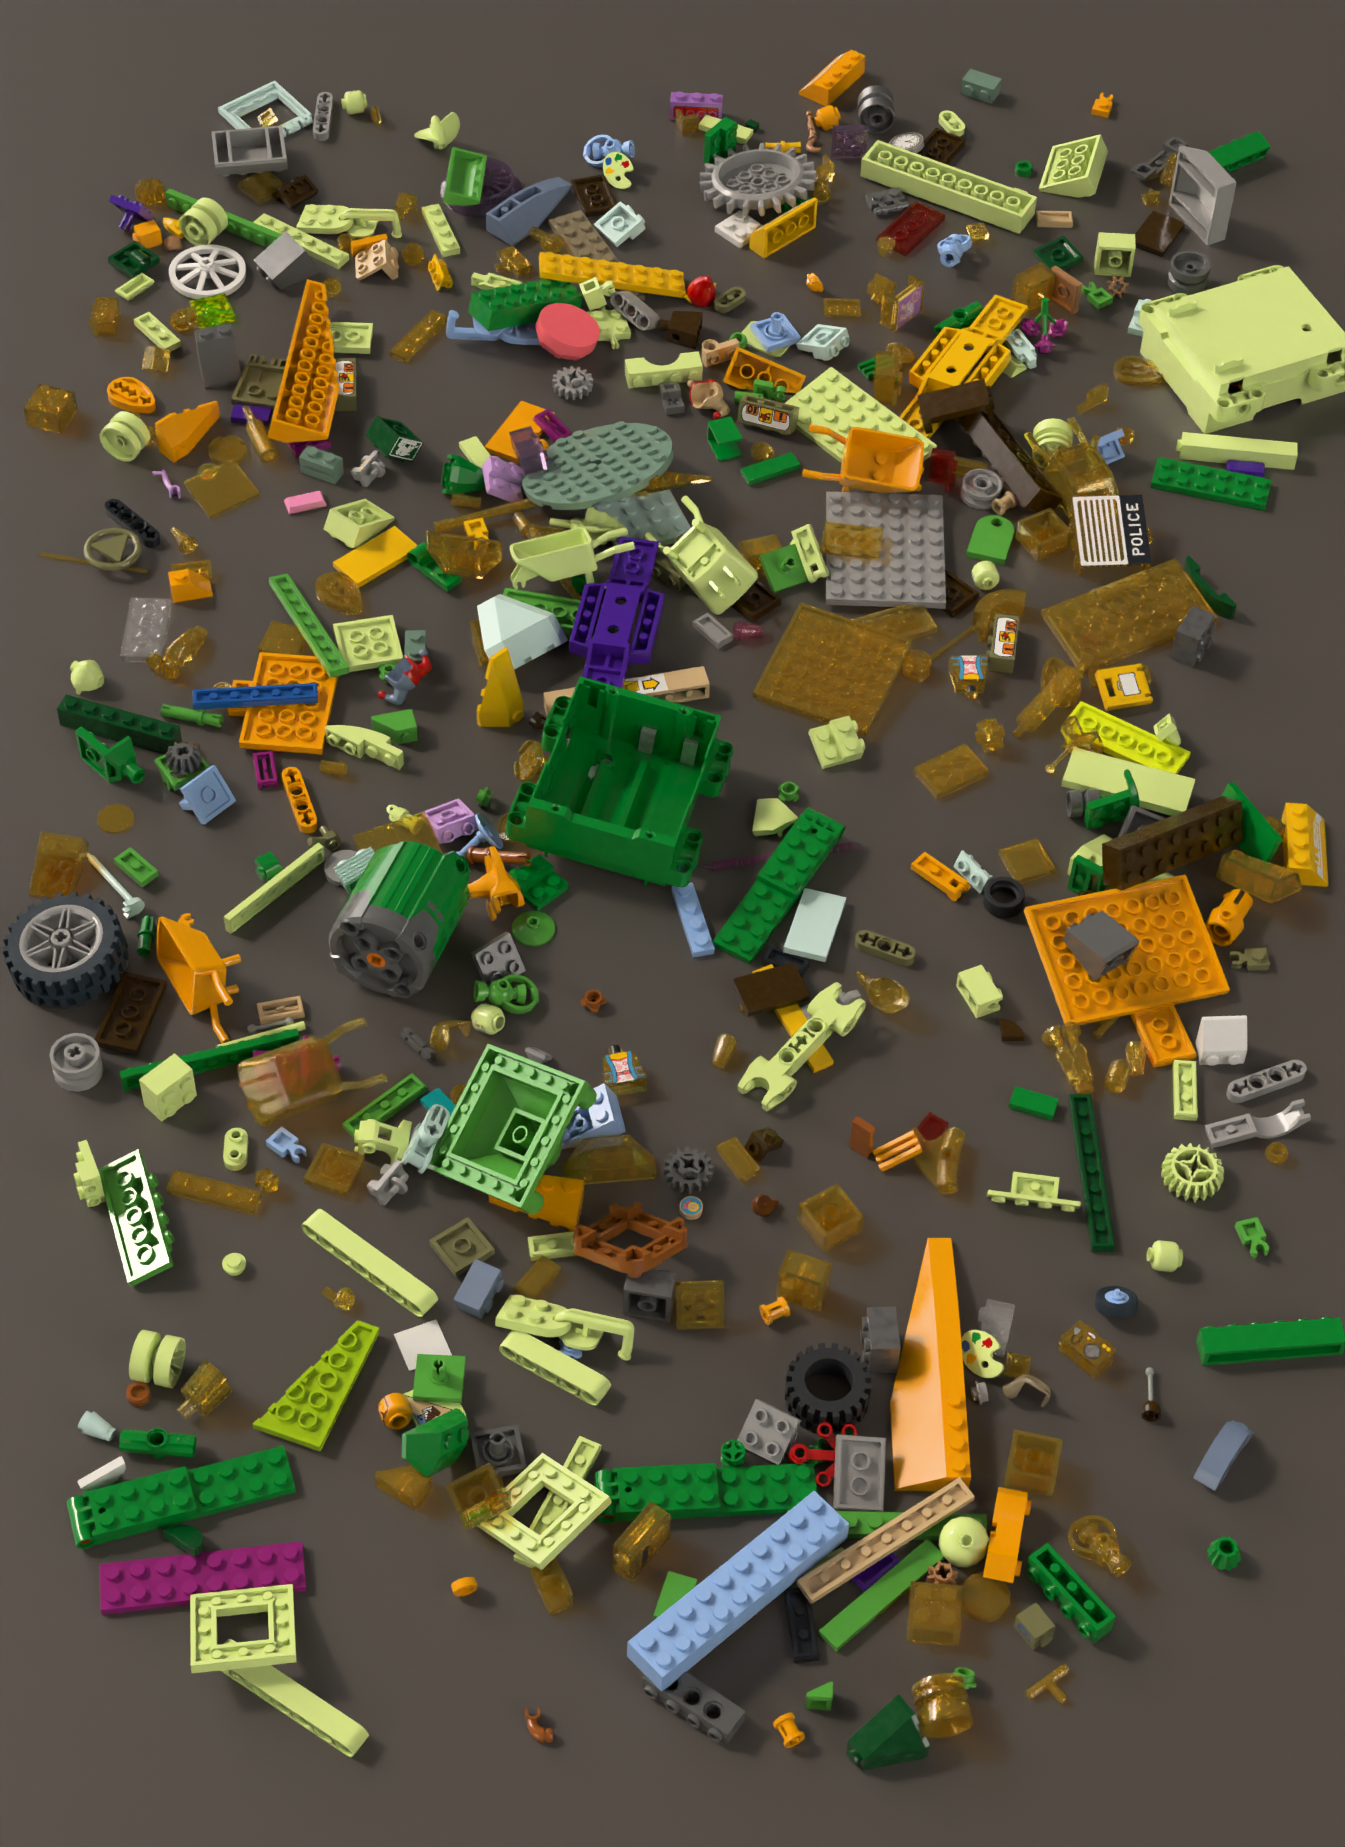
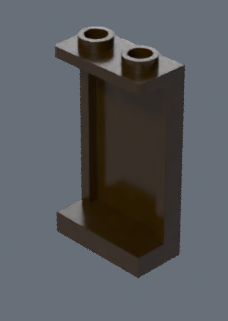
(955, 402)

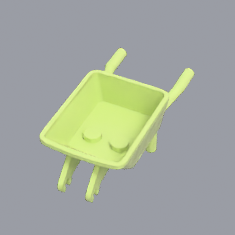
(562, 555)
(709, 563)

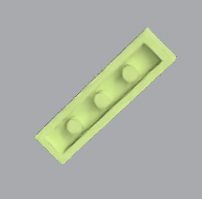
(440, 230)

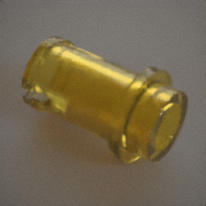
(338, 768)

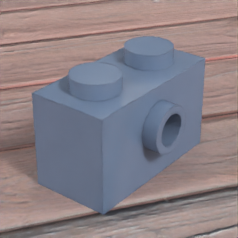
(479, 1289)

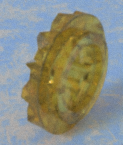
(184, 323)
(903, 352)

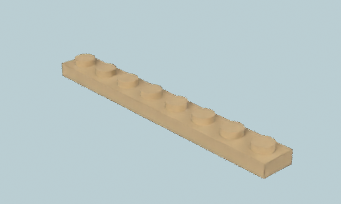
(885, 1540)

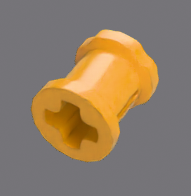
(774, 1310)
(789, 1730)

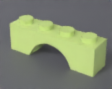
(644, 374)

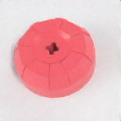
(567, 331)

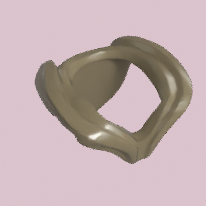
(1012, 1388)

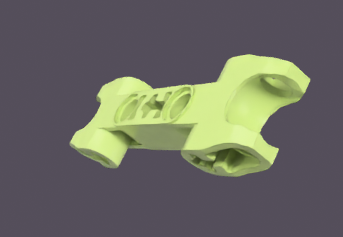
(776, 1074)

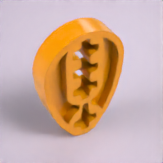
(140, 399)

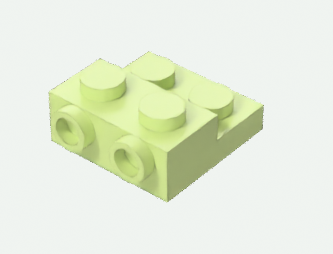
(837, 742)
(88, 1177)

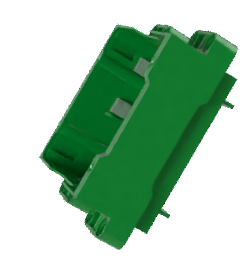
(627, 811)

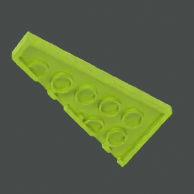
(318, 1395)

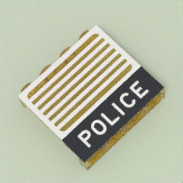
(1109, 532)

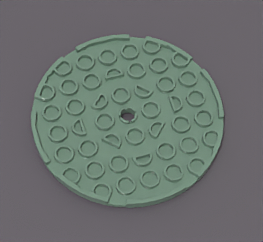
(600, 466)

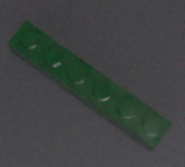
(118, 724)

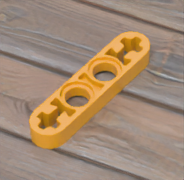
(301, 799)

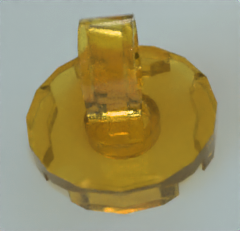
(529, 760)

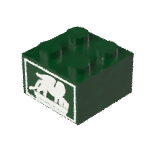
(394, 439)

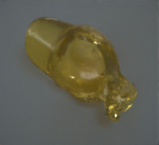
(884, 993)

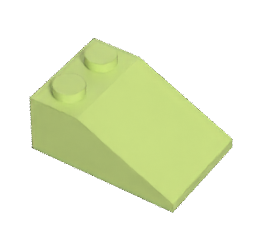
(357, 522)

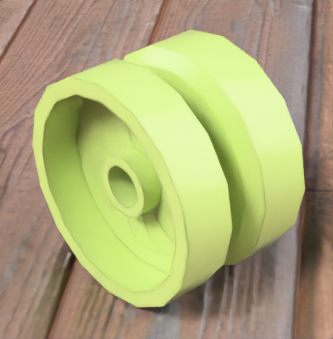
(125, 436)

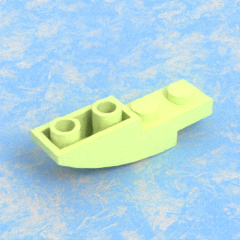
(363, 741)

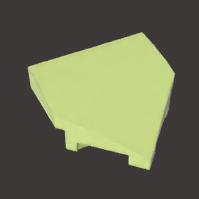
(772, 817)

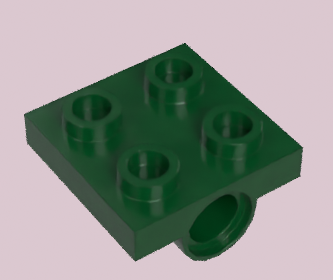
(133, 259)

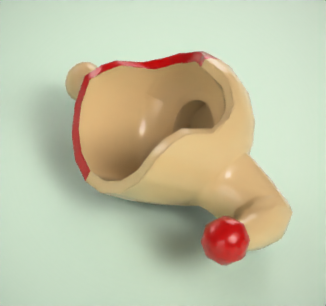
(708, 396)

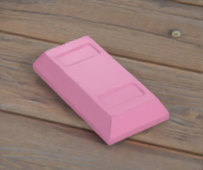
(305, 502)

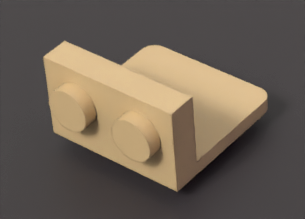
(375, 258)

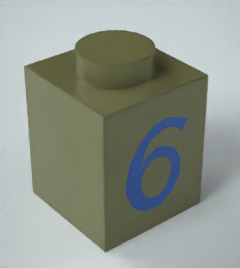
(1034, 1626)

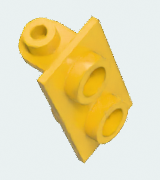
(439, 273)

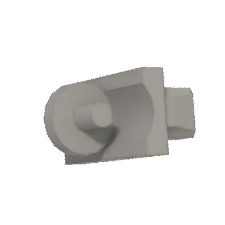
(369, 470)
(391, 1182)

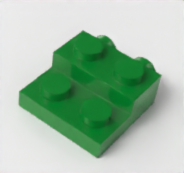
(720, 139)
(539, 882)

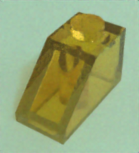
(404, 1485)

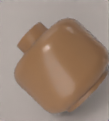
(172, 243)

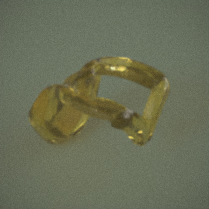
(440, 1033)

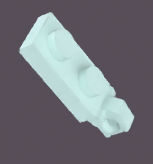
(1021, 348)

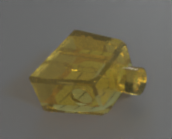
(204, 1391)

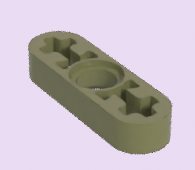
(880, 940)

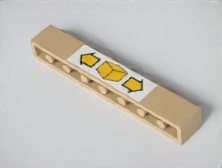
(669, 686)

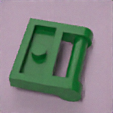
(1082, 875)

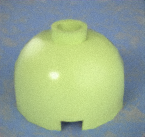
(963, 1541)

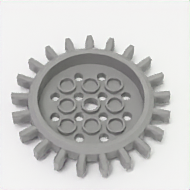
(757, 179)

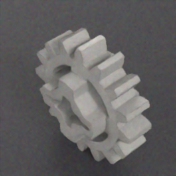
(572, 383)

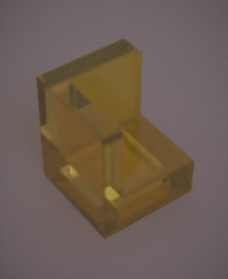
(687, 124)
(826, 170)
(156, 359)

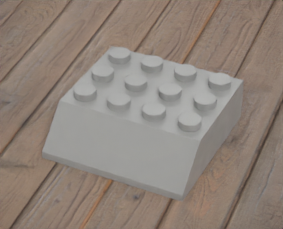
(249, 150)
(1202, 194)

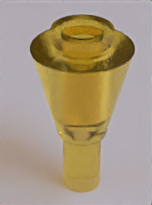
(185, 542)

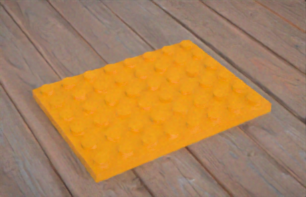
(1167, 968)

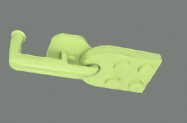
(338, 219)
(573, 1326)

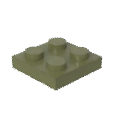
(461, 1246)

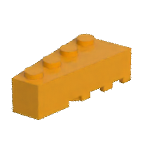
(561, 1204)

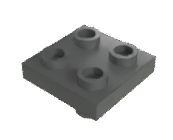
(498, 959)
(499, 1447)

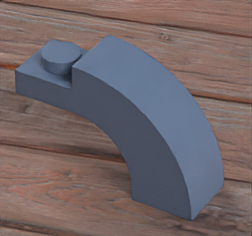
(1222, 1454)

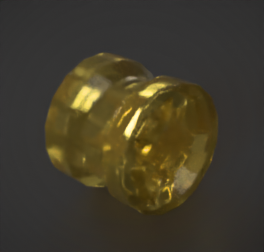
(821, 191)

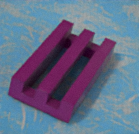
(550, 427)
(298, 447)
(267, 782)

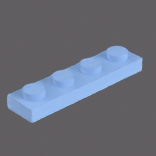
(693, 920)

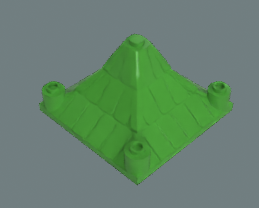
(509, 1127)

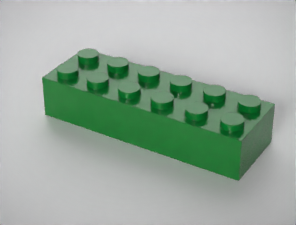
(520, 302)

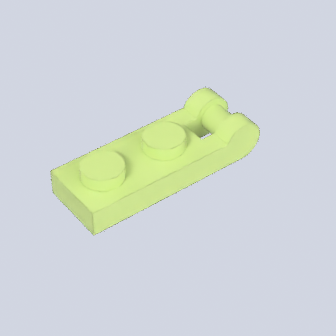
(810, 553)

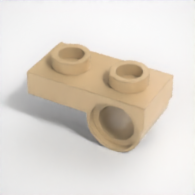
(718, 352)

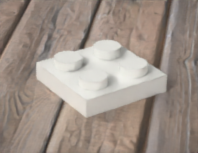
(737, 229)

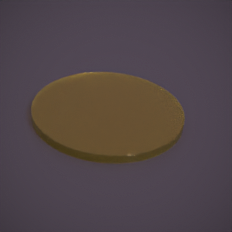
(115, 818)

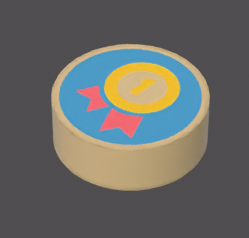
(691, 1208)

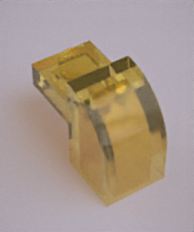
(1088, 741)

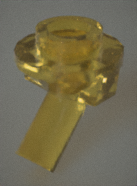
(343, 1299)

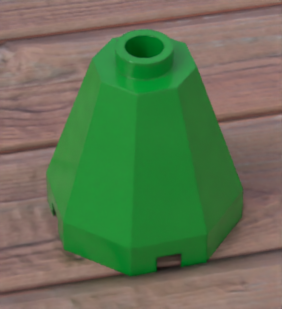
(461, 476)

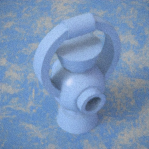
(610, 145)
(952, 248)

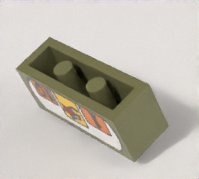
(348, 384)
(768, 414)
(1002, 643)

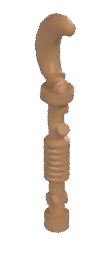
(812, 138)

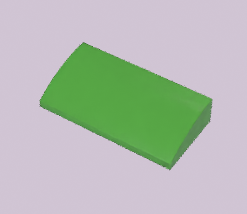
(464, 178)

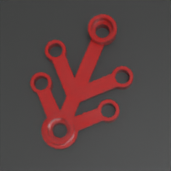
(824, 1455)

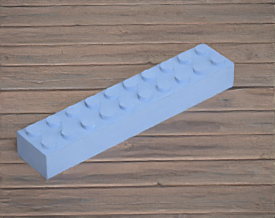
(737, 1590)

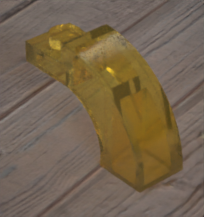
(1168, 170)

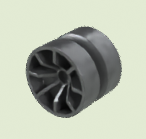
(876, 109)

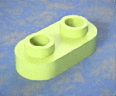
(951, 123)
(235, 1146)

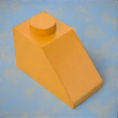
(188, 585)

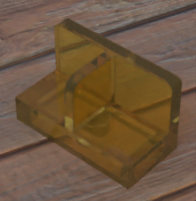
(553, 1587)

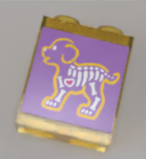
(904, 306)

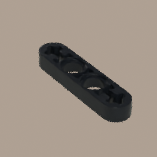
(135, 521)

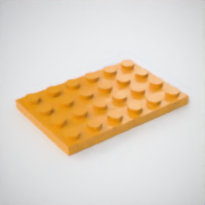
(291, 726)

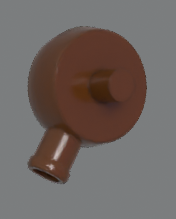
(763, 1205)

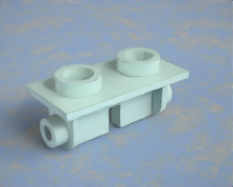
(972, 871)

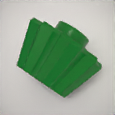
(1224, 1553)

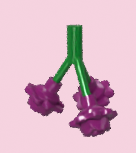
(1056, 328)

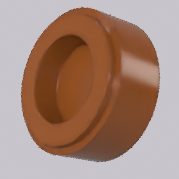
(138, 1394)

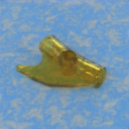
(941, 1159)

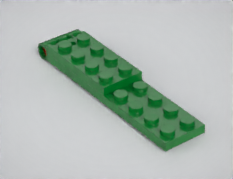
(779, 885)
(704, 1490)
(178, 1496)

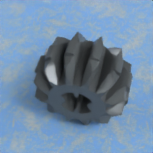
(183, 757)

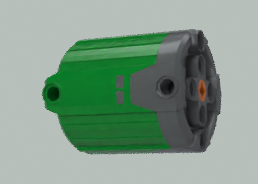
(400, 917)

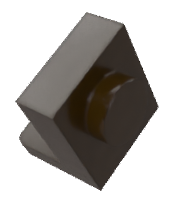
(762, 1142)

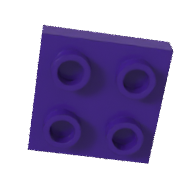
(130, 211)

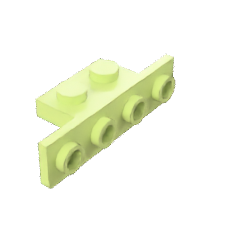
(1034, 1189)

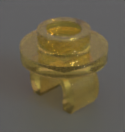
(885, 244)

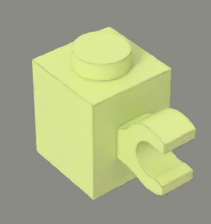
(595, 294)

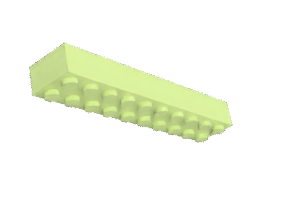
(948, 186)

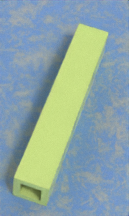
(1224, 448)

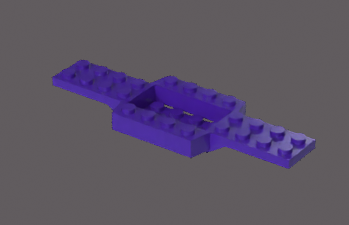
(629, 580)

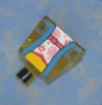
(968, 674)
(623, 1072)

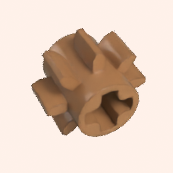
(1120, 290)
(942, 1574)

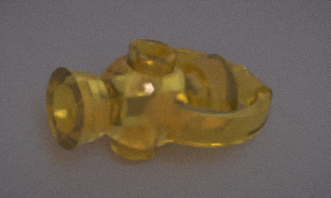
(1103, 1547)

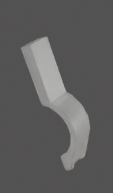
(1248, 1126)

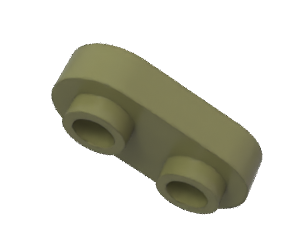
(730, 299)

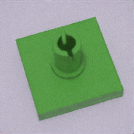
(783, 568)
(439, 1378)

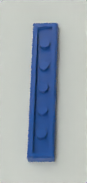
(255, 696)

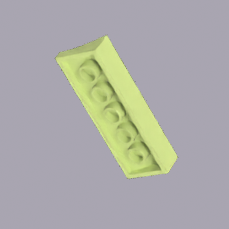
(1156, 788)

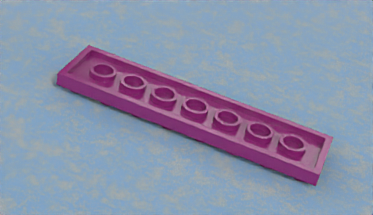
(172, 1579)

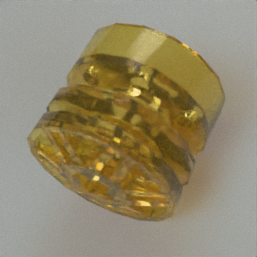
(942, 1705)

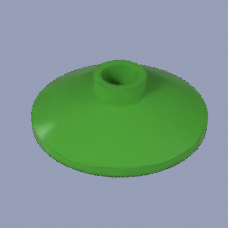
(531, 934)

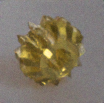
(150, 191)

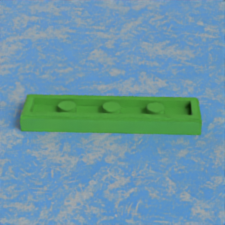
(388, 1103)

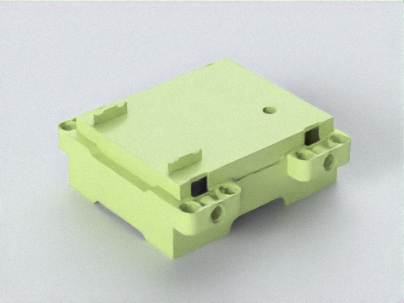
(1249, 330)

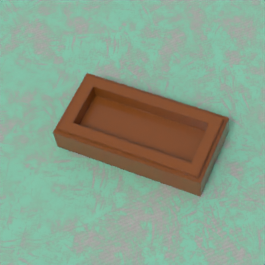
(862, 1137)

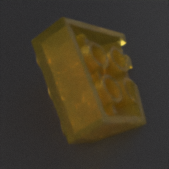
(1258, 877)

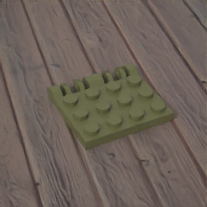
(259, 382)

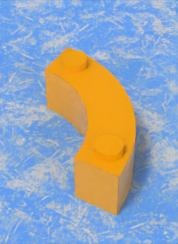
(1004, 1543)

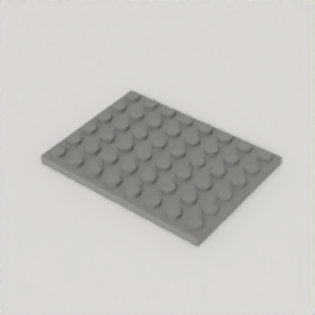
(910, 552)

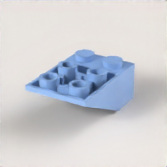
(598, 1121)

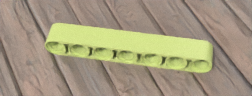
(369, 1262)
(301, 1706)

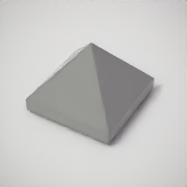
(538, 1055)

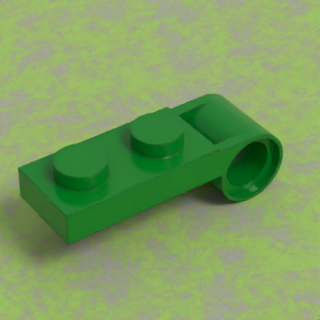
(425, 563)

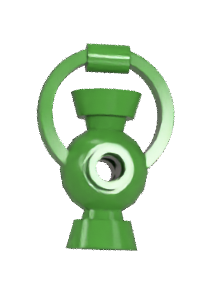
(501, 993)

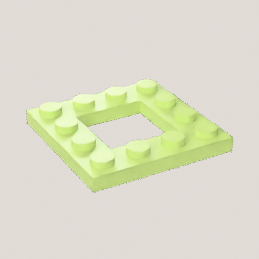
(542, 1549)
(278, 1649)

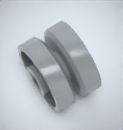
(76, 1062)

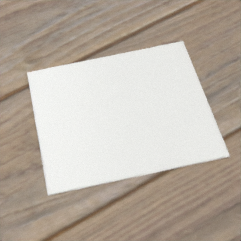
(421, 1340)

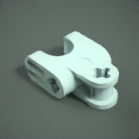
(425, 1137)

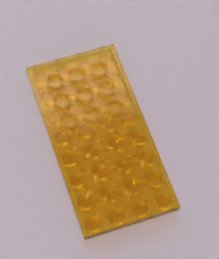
(1124, 615)

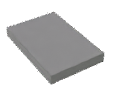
(859, 1473)

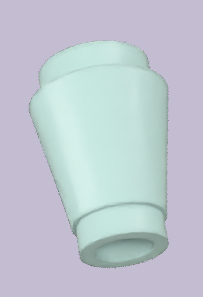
(96, 1426)

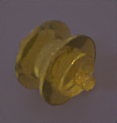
(332, 286)
(266, 1181)

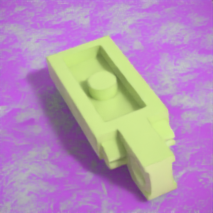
(491, 281)

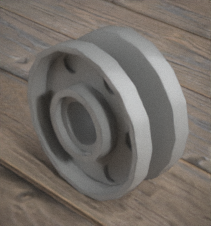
(980, 488)

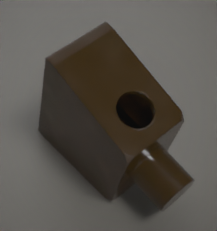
(683, 328)

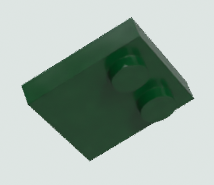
(1058, 253)

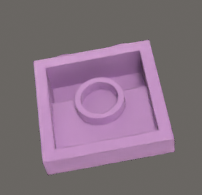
(503, 479)
(451, 821)

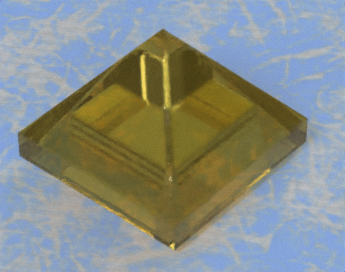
(1017, 1364)

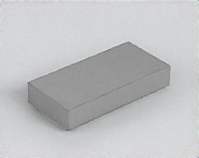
(712, 630)

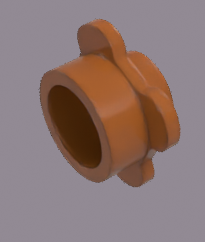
(593, 995)

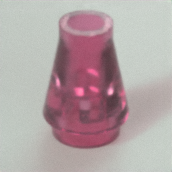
(745, 630)

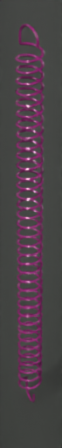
(767, 857)

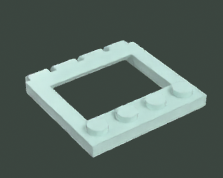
(251, 101)

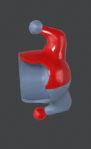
(405, 677)

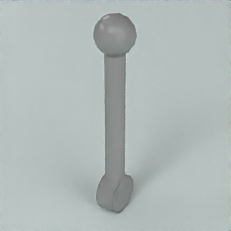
(252, 1028)

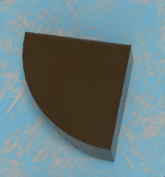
(1010, 1031)

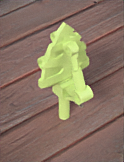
(595, 522)

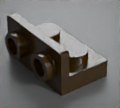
(296, 191)

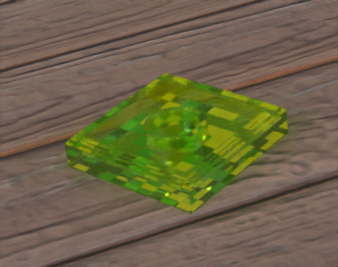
(213, 310)

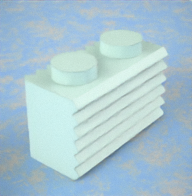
(350, 870)

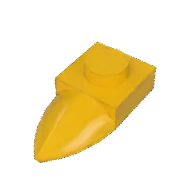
(172, 227)

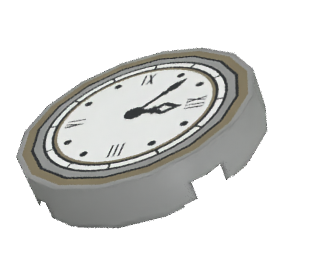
(909, 141)

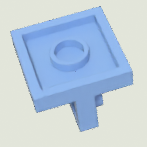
(1110, 447)
(206, 795)

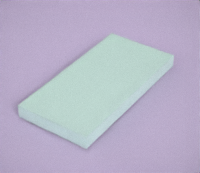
(814, 925)

